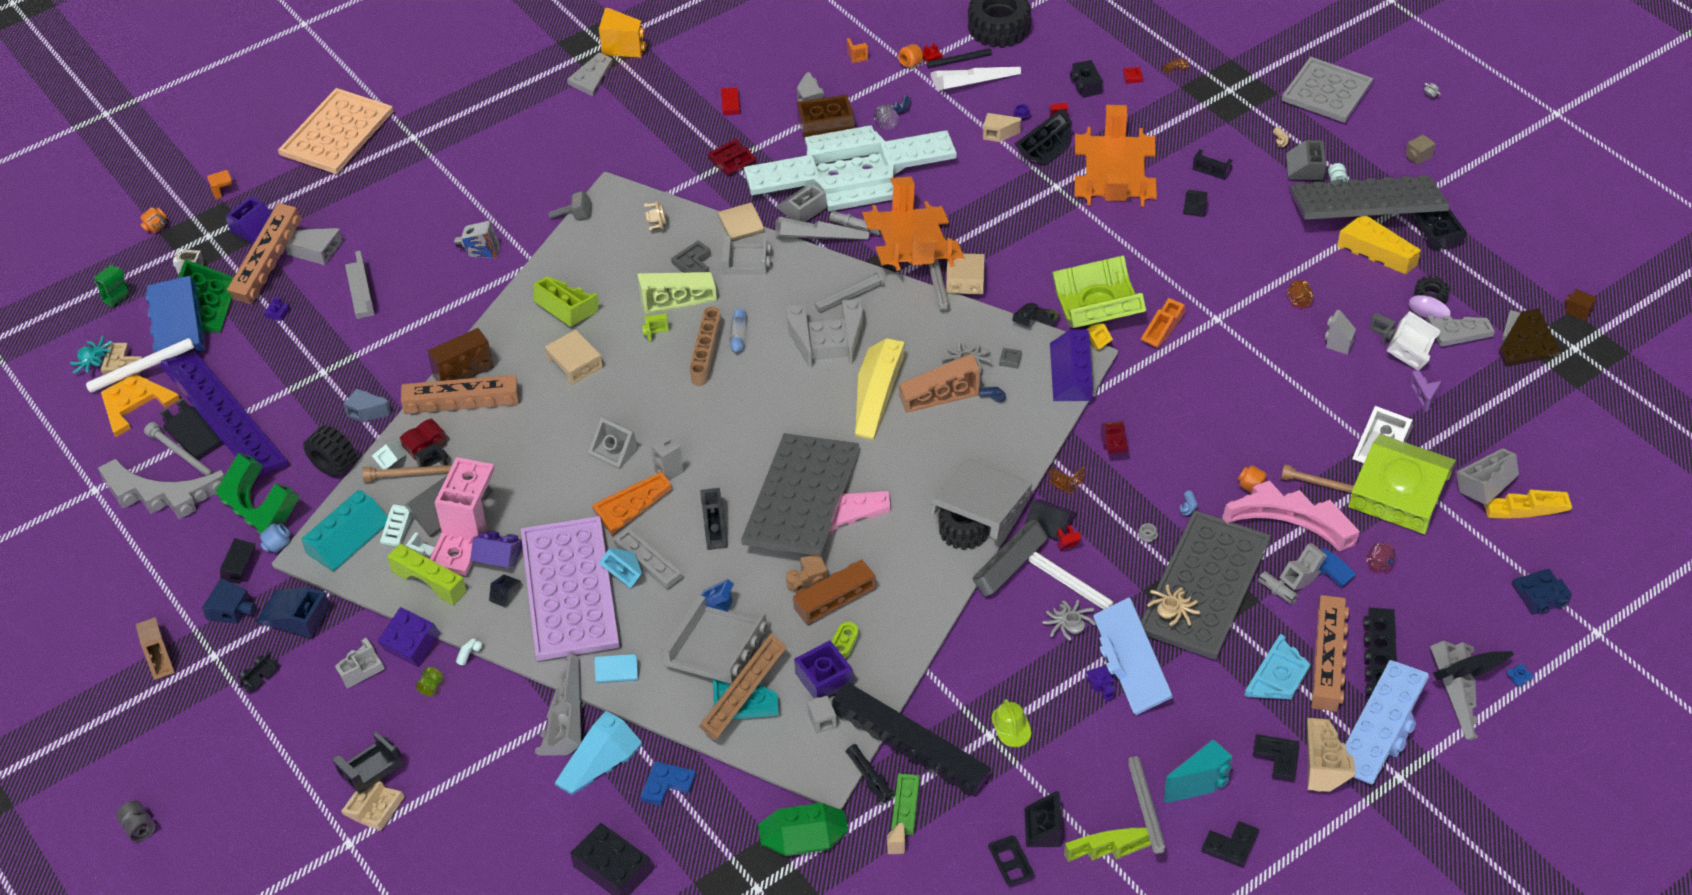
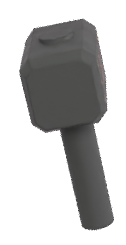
(579, 207)

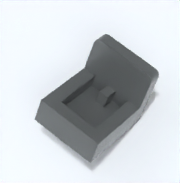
(1383, 326)

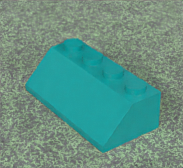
(345, 531)

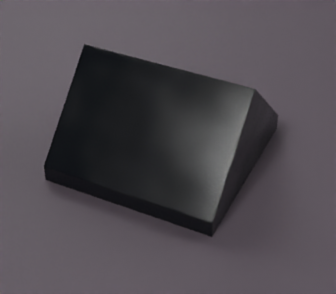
(1050, 517)
(1044, 822)

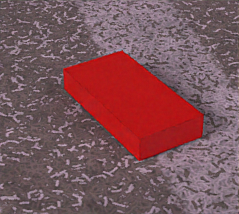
(730, 101)

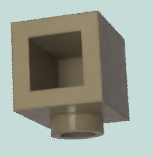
(1420, 149)

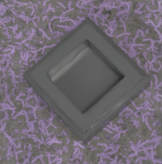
(1010, 358)

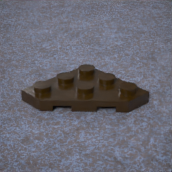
(1529, 340)

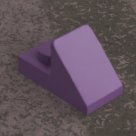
(1423, 391)

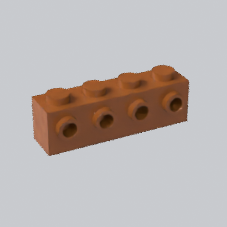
(834, 591)

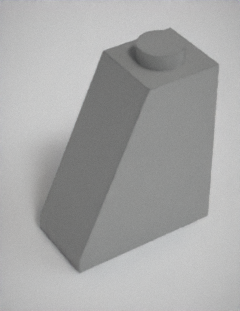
(314, 244)

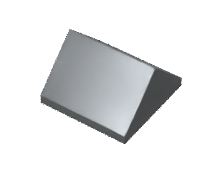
(612, 443)

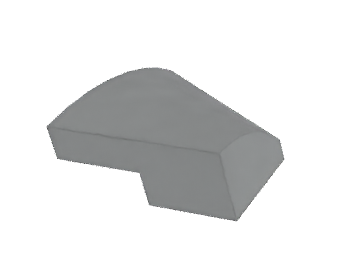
(359, 665)

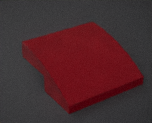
(731, 157)

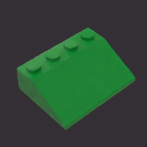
(212, 294)

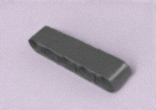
(1010, 557)

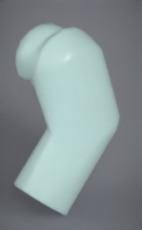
(465, 650)

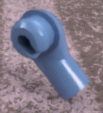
(1190, 504)

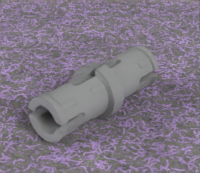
(1278, 587)

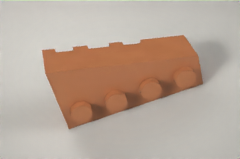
(941, 385)

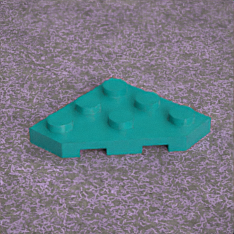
(759, 704)

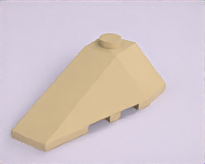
(1326, 757)

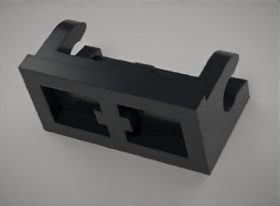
(1211, 166)
(236, 560)

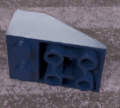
(295, 610)

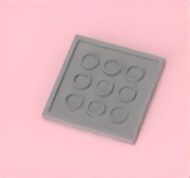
(1327, 89)

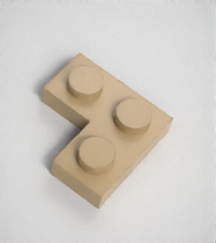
(117, 358)

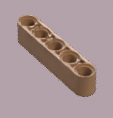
(705, 346)

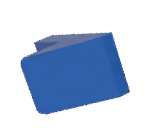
(719, 595)

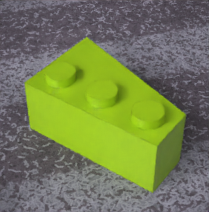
(563, 301)

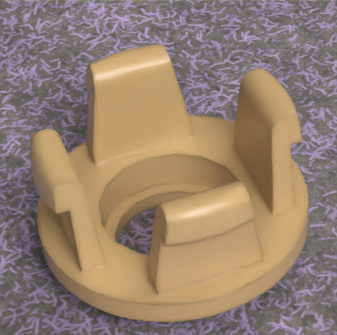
(656, 215)

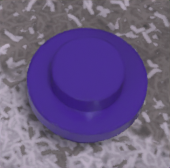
(1021, 111)

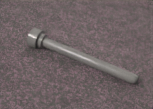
(154, 431)

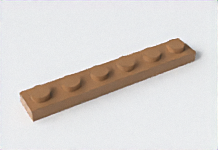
(742, 686)

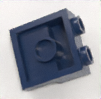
(1542, 591)

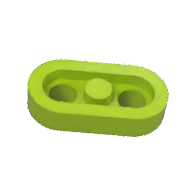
(845, 642)

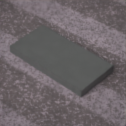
(424, 507)

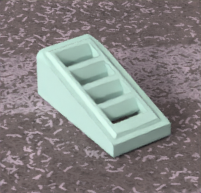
(399, 514)

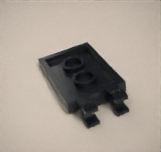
(191, 431)

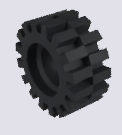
(1434, 285)

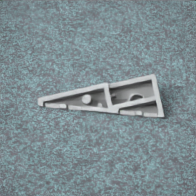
(798, 229)
(1462, 689)
(563, 727)

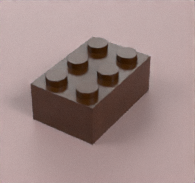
(825, 115)
(461, 357)

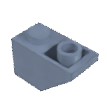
(366, 407)

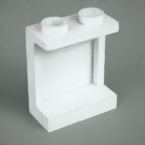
(1413, 340)

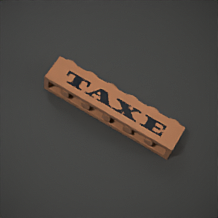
(264, 253)
(459, 394)
(1328, 653)

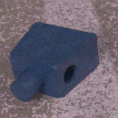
(228, 603)

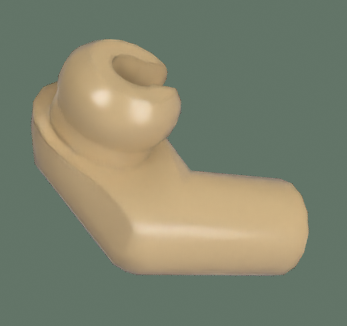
(1283, 138)

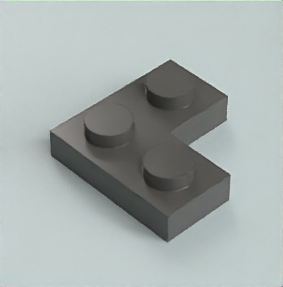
(690, 258)

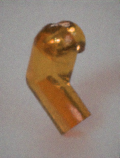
(1182, 62)

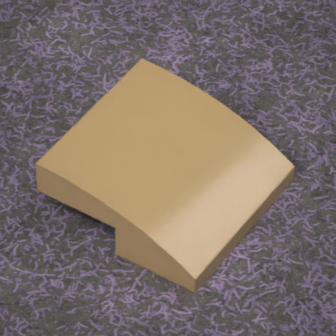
(741, 221)
(373, 805)

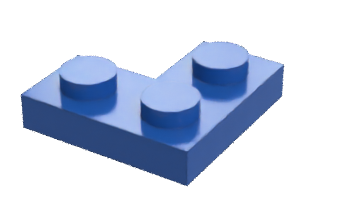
(666, 777)

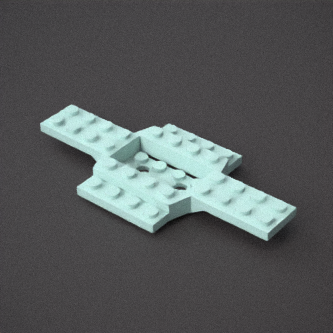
(853, 184)

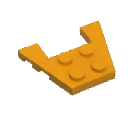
(130, 395)

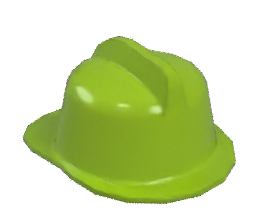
(1011, 724)

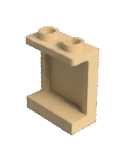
(966, 275)
(574, 356)

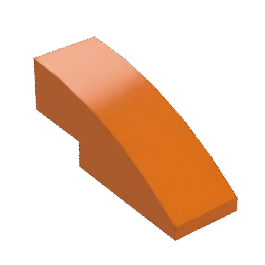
(1164, 323)

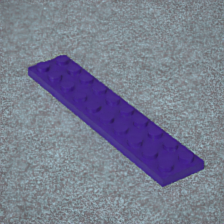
(222, 411)

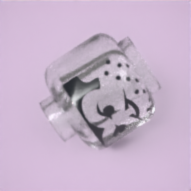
(886, 117)

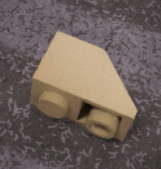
(1000, 127)

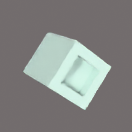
(388, 455)
(416, 544)

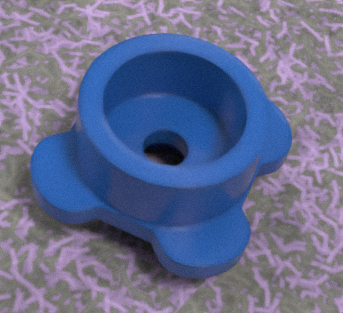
(1518, 679)

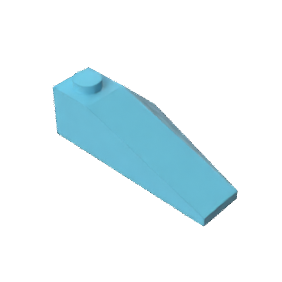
(601, 749)

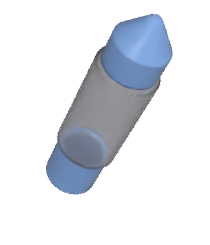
(738, 330)

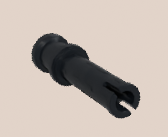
(875, 781)

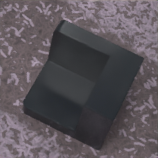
(1195, 203)

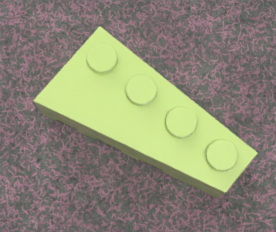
(675, 290)

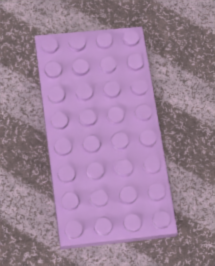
(568, 588)

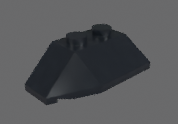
(1046, 139)

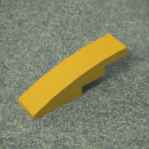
(1530, 505)

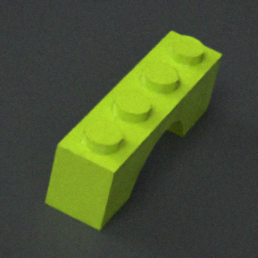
(443, 581)

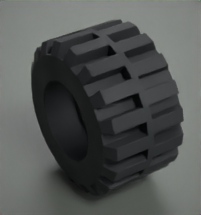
(329, 451)
(961, 534)

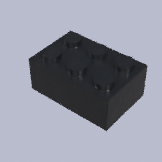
(611, 861)

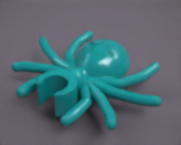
(89, 355)

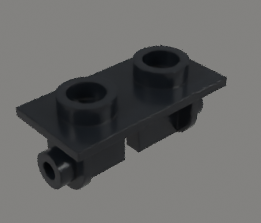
(251, 678)

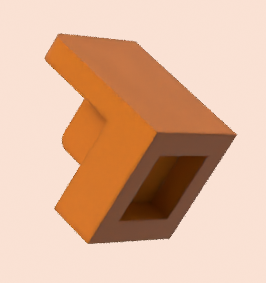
(857, 52)
(219, 181)

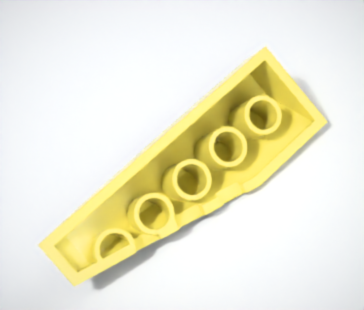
(876, 384)

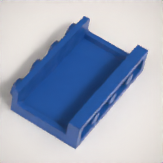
(175, 313)

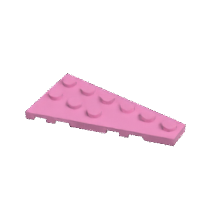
(860, 505)

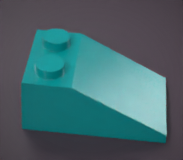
(1199, 774)

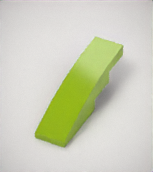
(1117, 842)

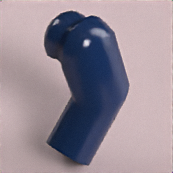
(904, 106)
(993, 392)

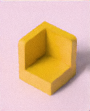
(1099, 335)

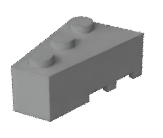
(1488, 476)

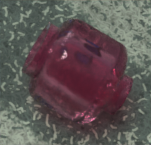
(1381, 557)

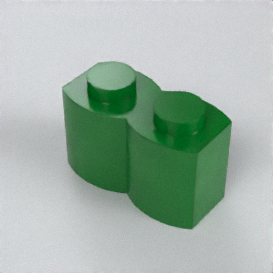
(112, 285)

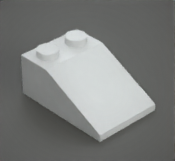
(1383, 423)

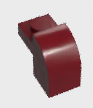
(1114, 437)

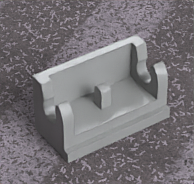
(667, 459)

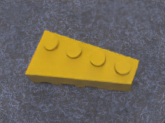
(1379, 244)

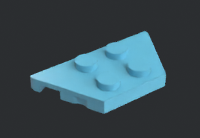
(1279, 673)

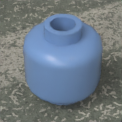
(275, 538)

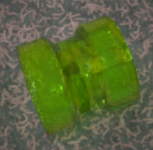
(428, 683)

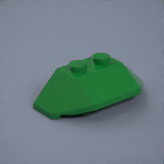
(803, 829)

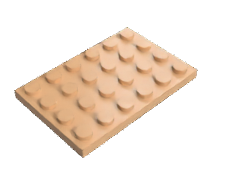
(336, 131)

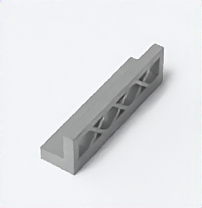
(359, 288)

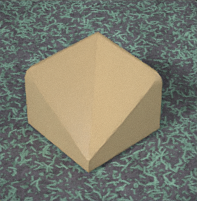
(896, 840)

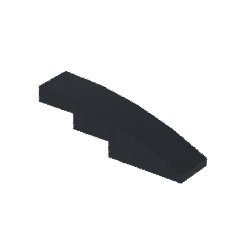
(1476, 665)

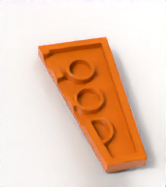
(629, 503)

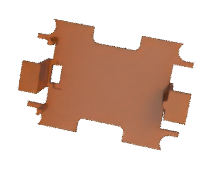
(1115, 161)
(909, 232)

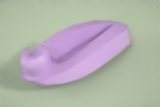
(1428, 305)

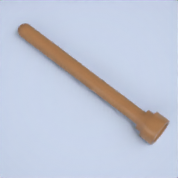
(371, 473)
(1289, 474)

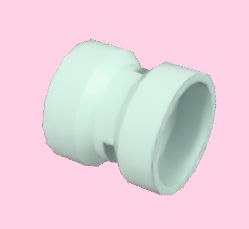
(1338, 172)

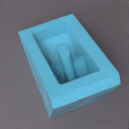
(622, 565)

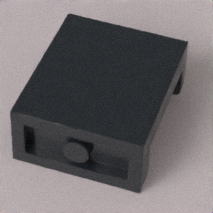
(369, 765)

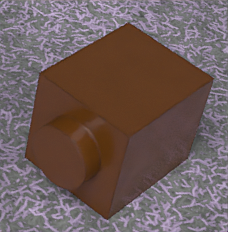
(1580, 304)

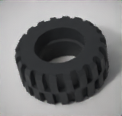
(999, 21)

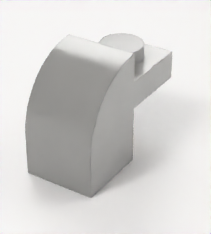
(1305, 569)

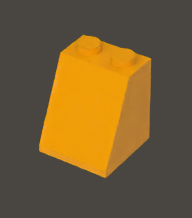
(621, 35)

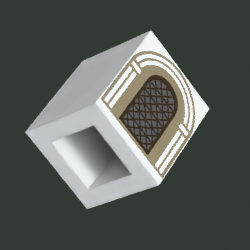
(191, 255)

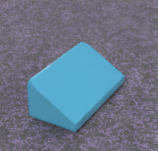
(616, 668)

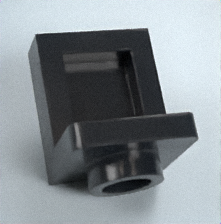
(431, 456)

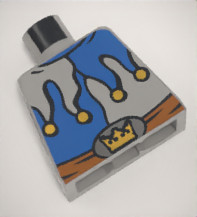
(479, 240)

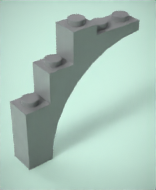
(155, 495)

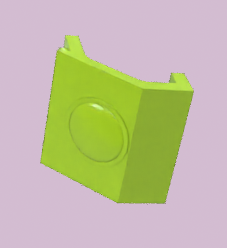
(1096, 292)
(1401, 483)

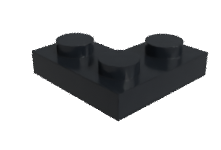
(1031, 312)
(1282, 751)
(1233, 849)

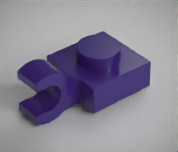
(1101, 680)

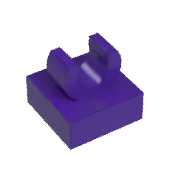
(276, 309)

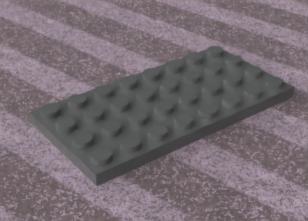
(1368, 197)
(800, 494)
(1215, 568)

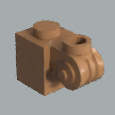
(812, 571)

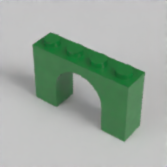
(236, 490)

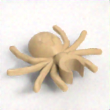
(1173, 605)

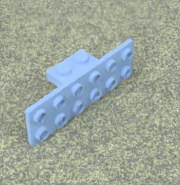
(1131, 656)
(1385, 720)

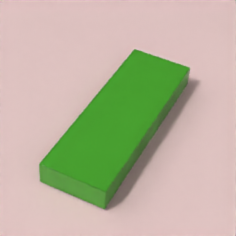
(906, 802)

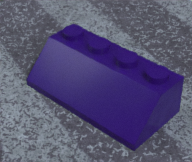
(1071, 367)

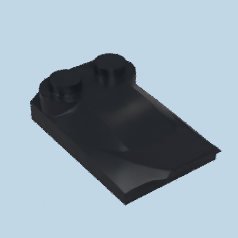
(1440, 228)

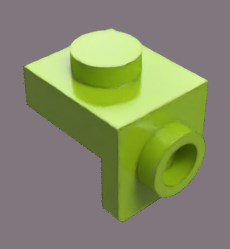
(655, 324)

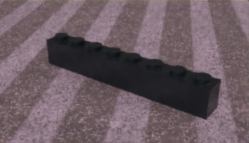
(911, 739)

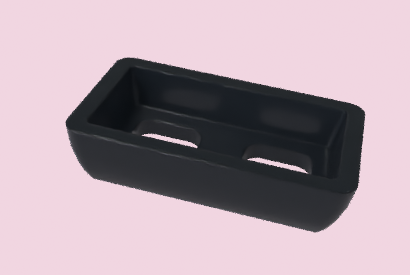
(1019, 861)

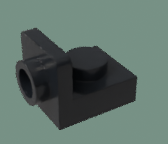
(502, 589)

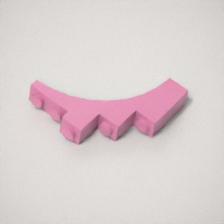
(1295, 508)

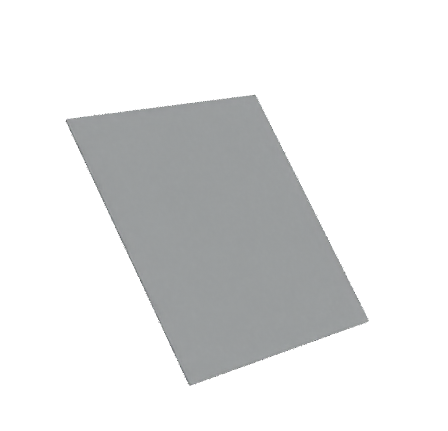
(726, 443)

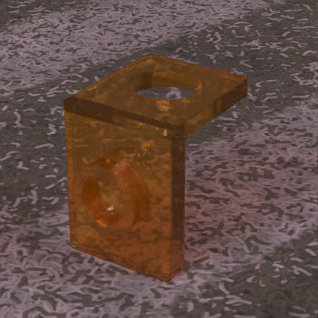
(1065, 482)

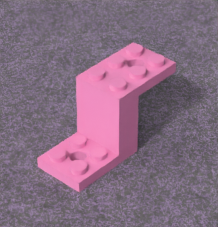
(461, 513)

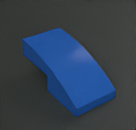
(1336, 569)

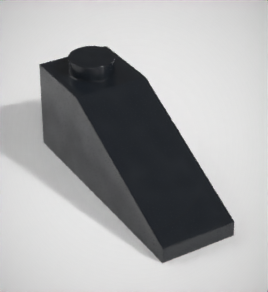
(713, 518)

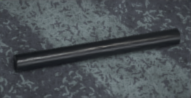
(952, 59)

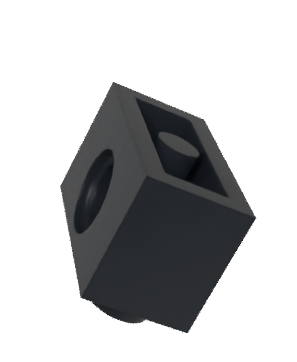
(1086, 78)

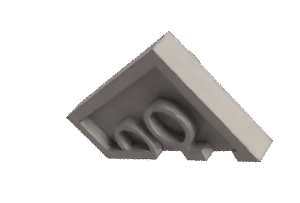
(591, 74)
(1459, 331)

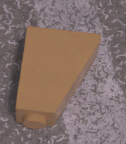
(154, 648)

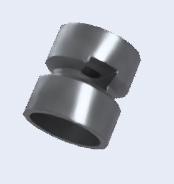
(135, 821)

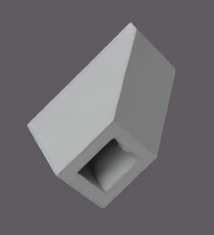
(809, 89)
(1341, 333)

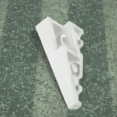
(956, 78)

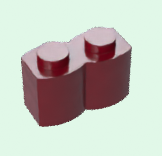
(422, 436)

